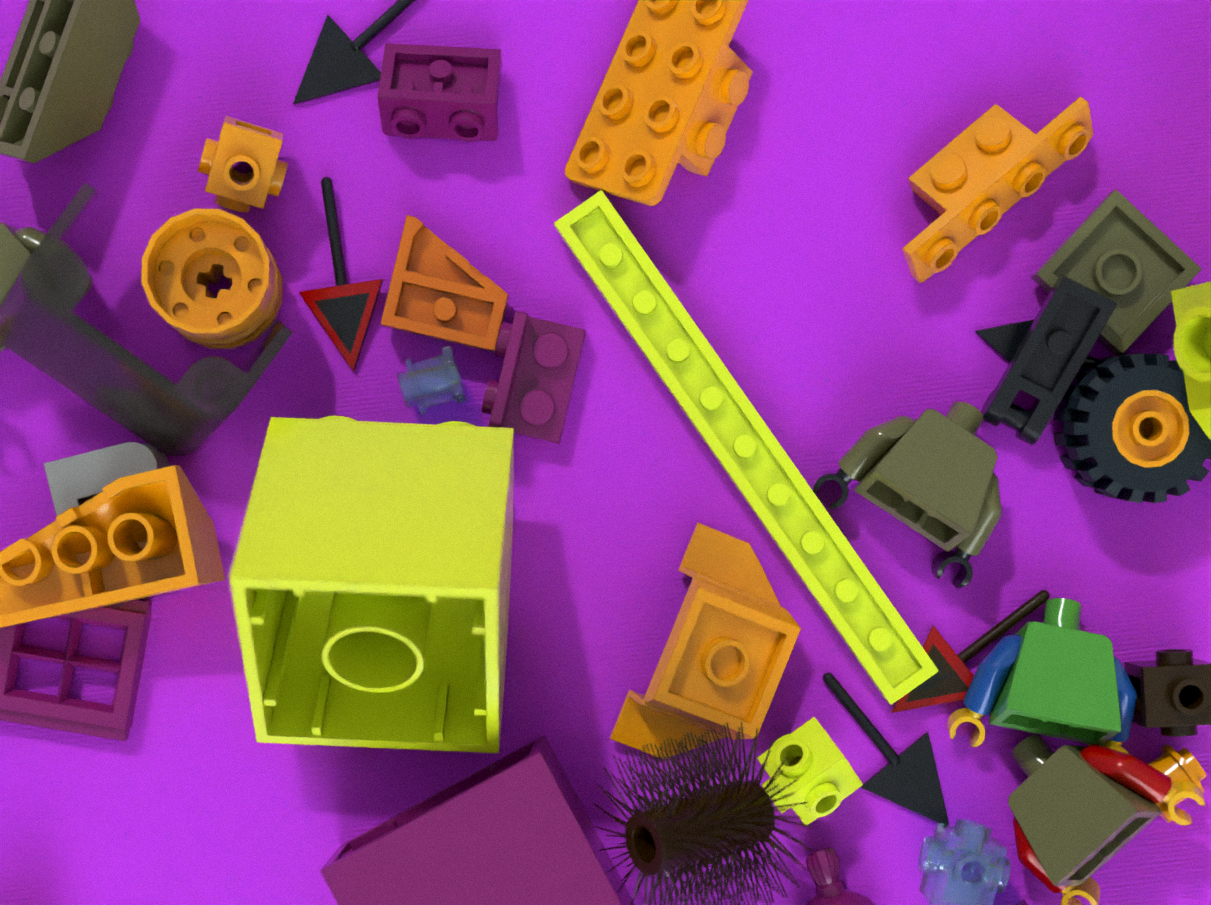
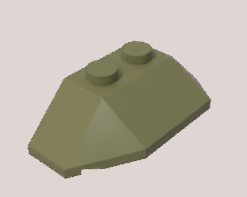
(63, 73)

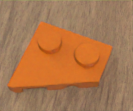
(441, 293)

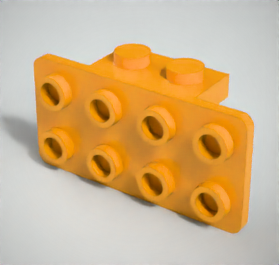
(663, 99)

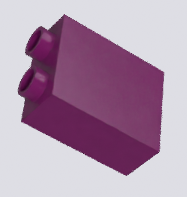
(486, 840)

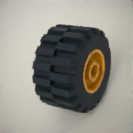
(1112, 426)

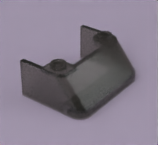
(46, 333)

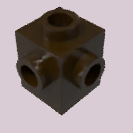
(1172, 692)

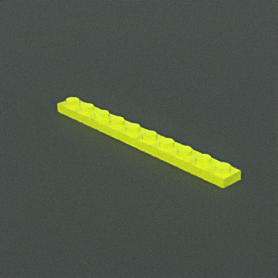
(745, 448)

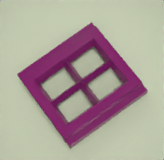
(73, 714)

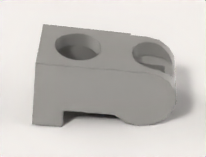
(84, 475)

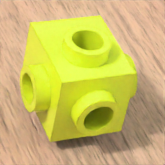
(821, 770)

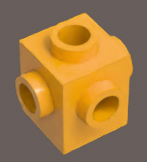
(249, 144)

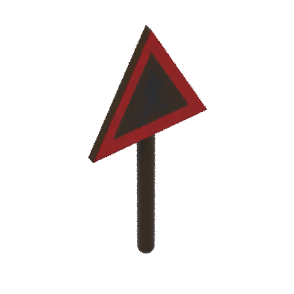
(953, 676)

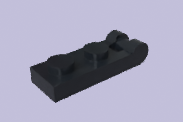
(1049, 357)

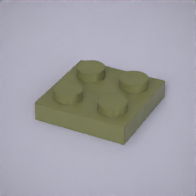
(1124, 260)

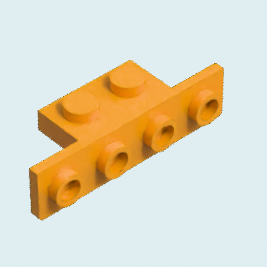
(985, 175)

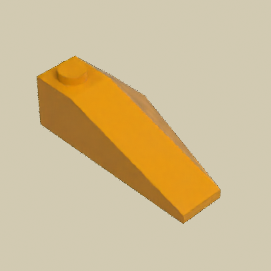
(120, 546)

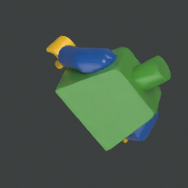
(1052, 684)

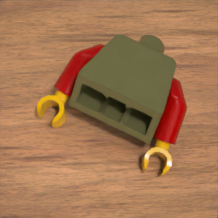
(1084, 809)

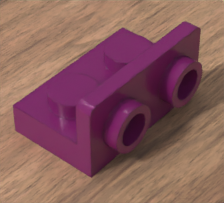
(440, 92)
(534, 377)

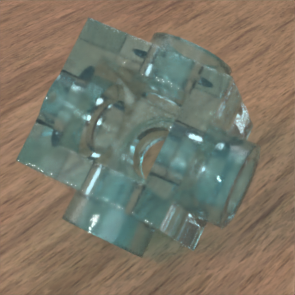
(963, 865)

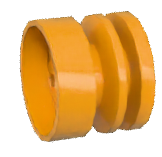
(197, 251)

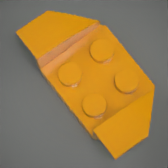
(719, 654)

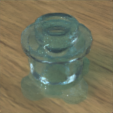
(432, 382)

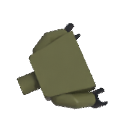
(931, 479)

